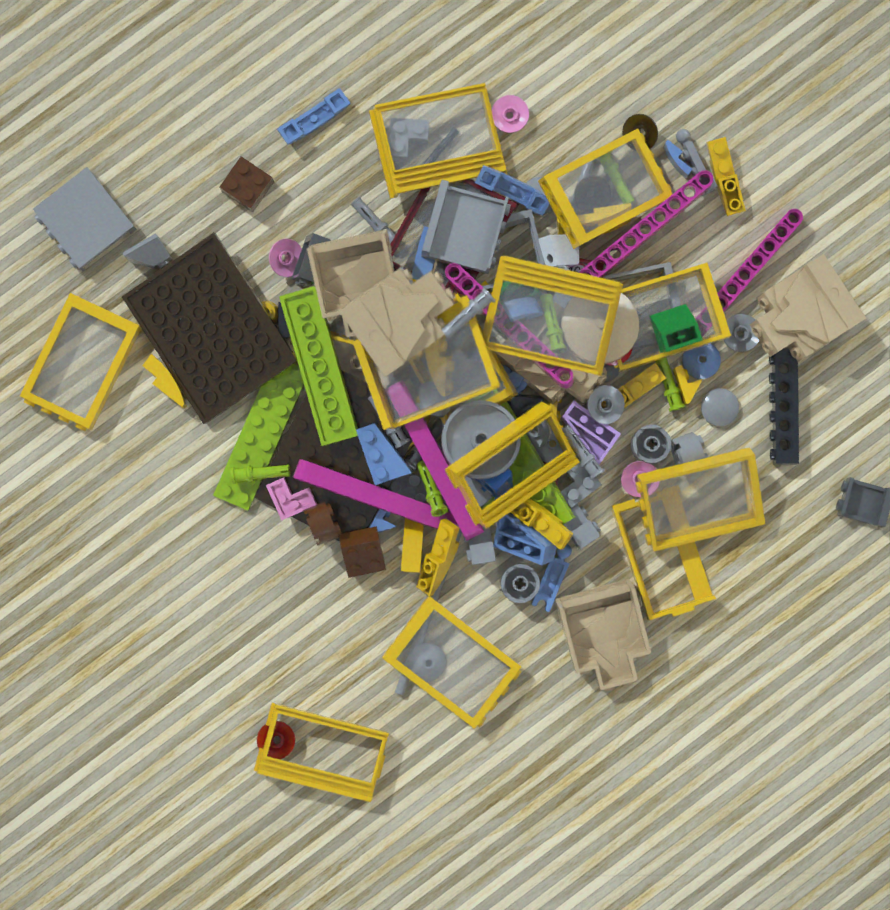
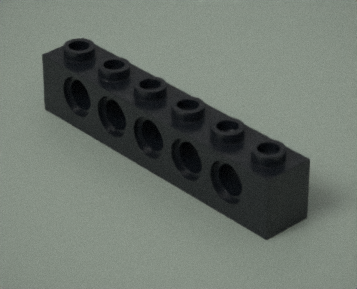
(791, 416)

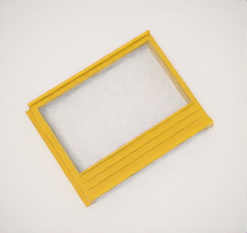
(436, 138)
(551, 315)
(434, 377)

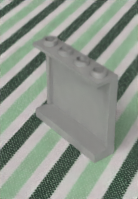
(83, 218)
(465, 228)

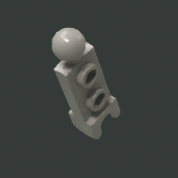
(690, 154)

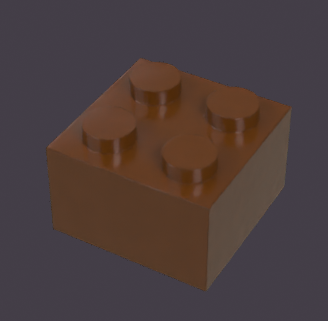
(246, 184)
(362, 552)

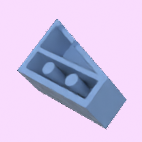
(382, 457)
(523, 541)

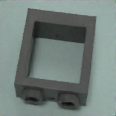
(303, 272)

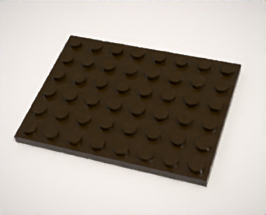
(209, 328)
(341, 456)

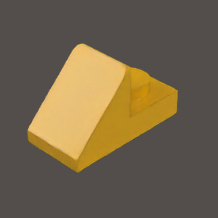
(687, 389)

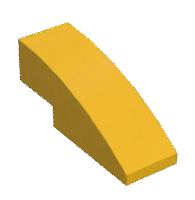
(164, 380)
(412, 546)

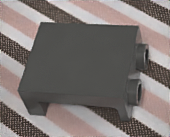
(864, 502)

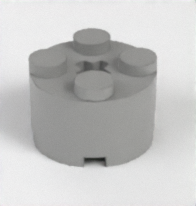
(656, 435)
(687, 448)
(526, 592)

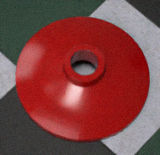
(286, 744)

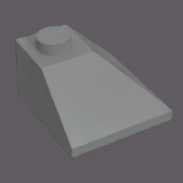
(149, 253)

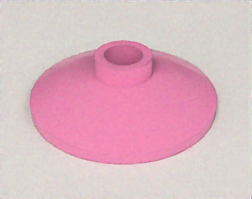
(513, 105)
(291, 250)
(629, 476)

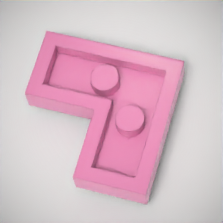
(289, 504)

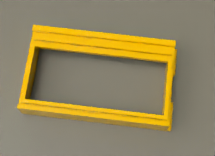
(527, 487)
(690, 560)
(315, 777)

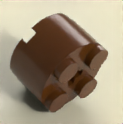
(322, 523)

